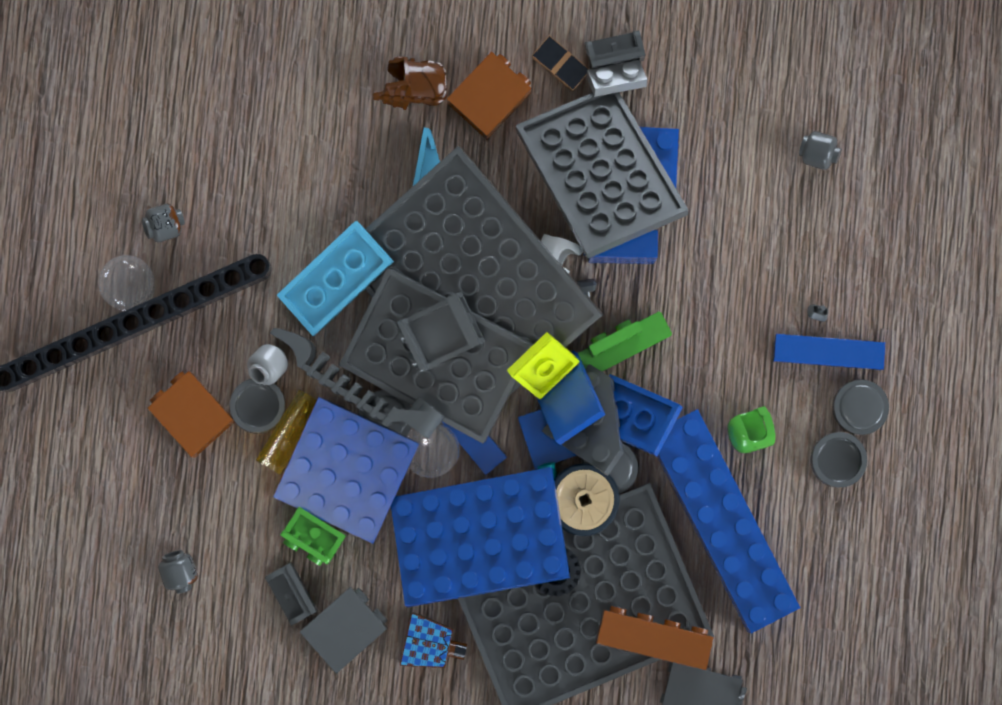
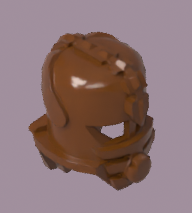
(418, 83)

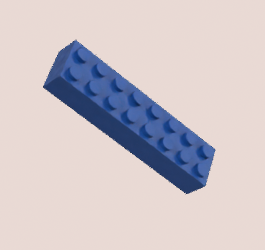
(725, 524)

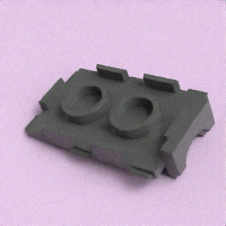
(701, 687)

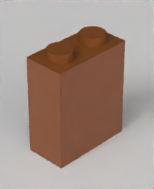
(490, 95)
(190, 413)

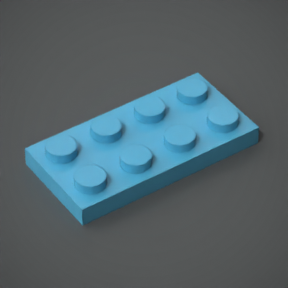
(335, 278)

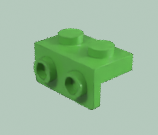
(312, 536)

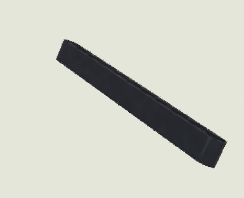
(146, 322)

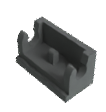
(615, 50)
(291, 593)

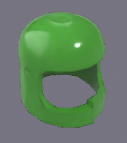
(748, 430)

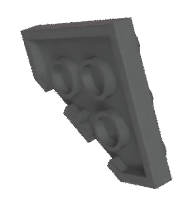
(600, 441)

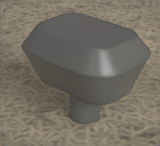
(587, 286)
(818, 312)

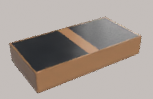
(560, 63)

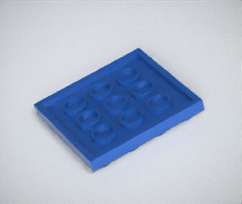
(346, 469)

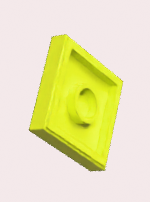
(543, 365)

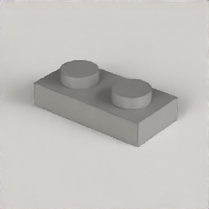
(616, 78)

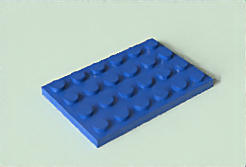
(479, 537)

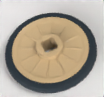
(602, 497)

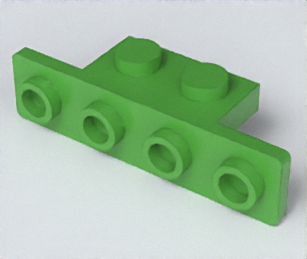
(626, 342)

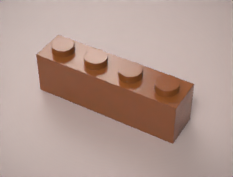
(655, 639)

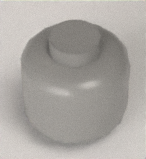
(267, 364)

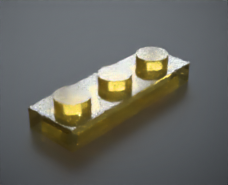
(287, 433)

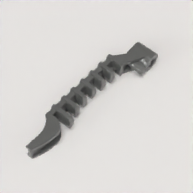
(420, 416)

